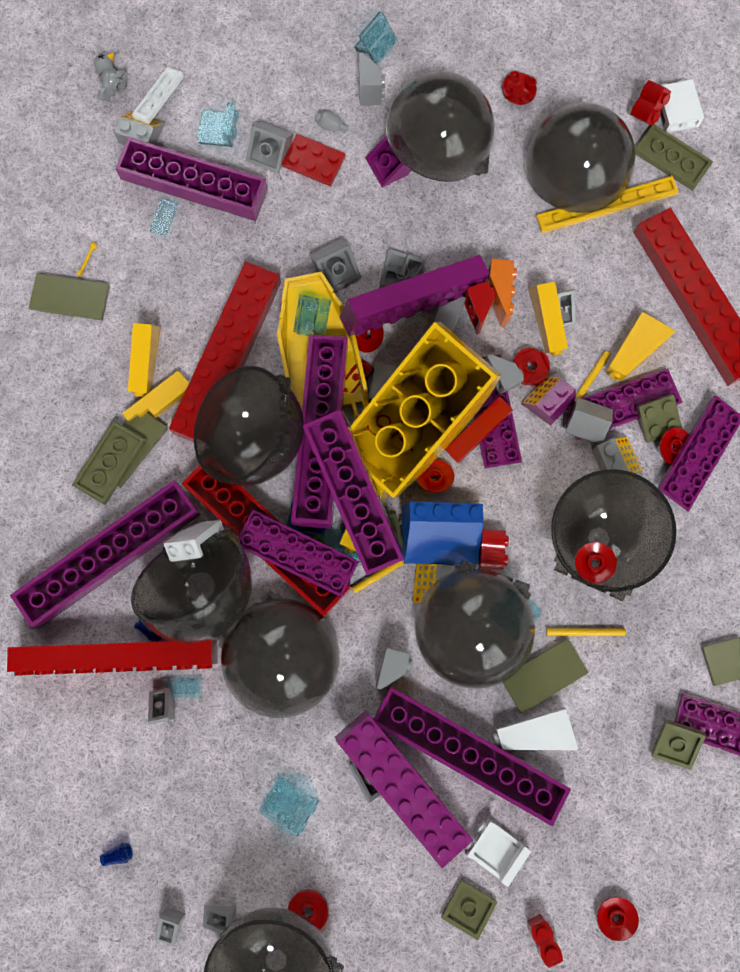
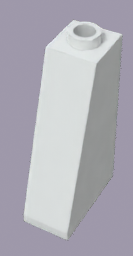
(540, 732)

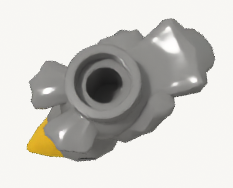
(113, 80)

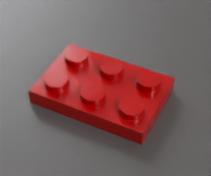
(313, 160)

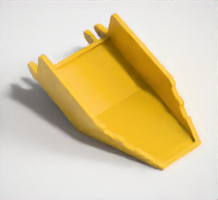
(295, 346)

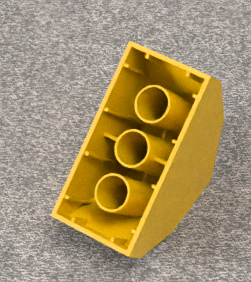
(428, 403)

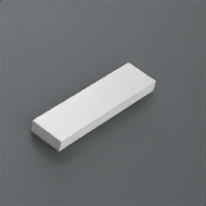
(158, 95)

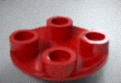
(519, 88)

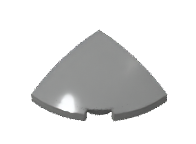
(399, 267)

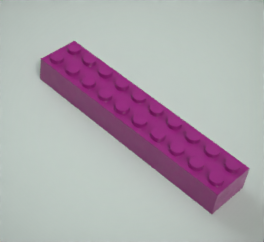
(322, 395)
(104, 555)
(471, 756)

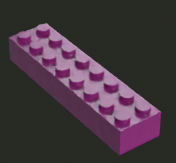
(192, 178)
(412, 296)
(354, 492)
(403, 789)

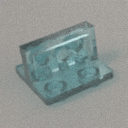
(376, 38)
(311, 315)

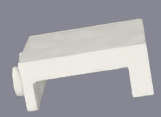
(683, 108)
(187, 542)
(497, 851)

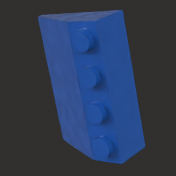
(441, 532)

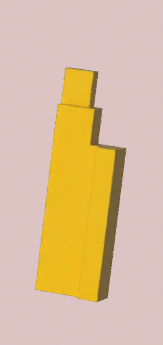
(159, 398)

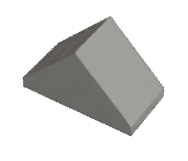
(567, 306)
(218, 917)
(169, 926)

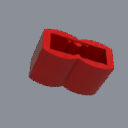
(650, 102)
(493, 549)
(544, 940)

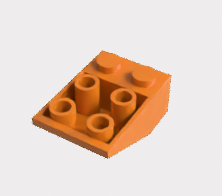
(502, 279)

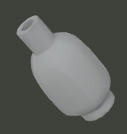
(330, 121)

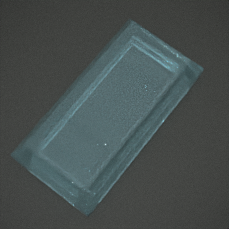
(163, 217)
(183, 687)

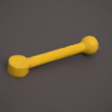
(93, 245)

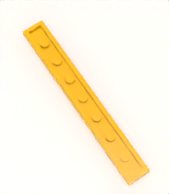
(631, 197)

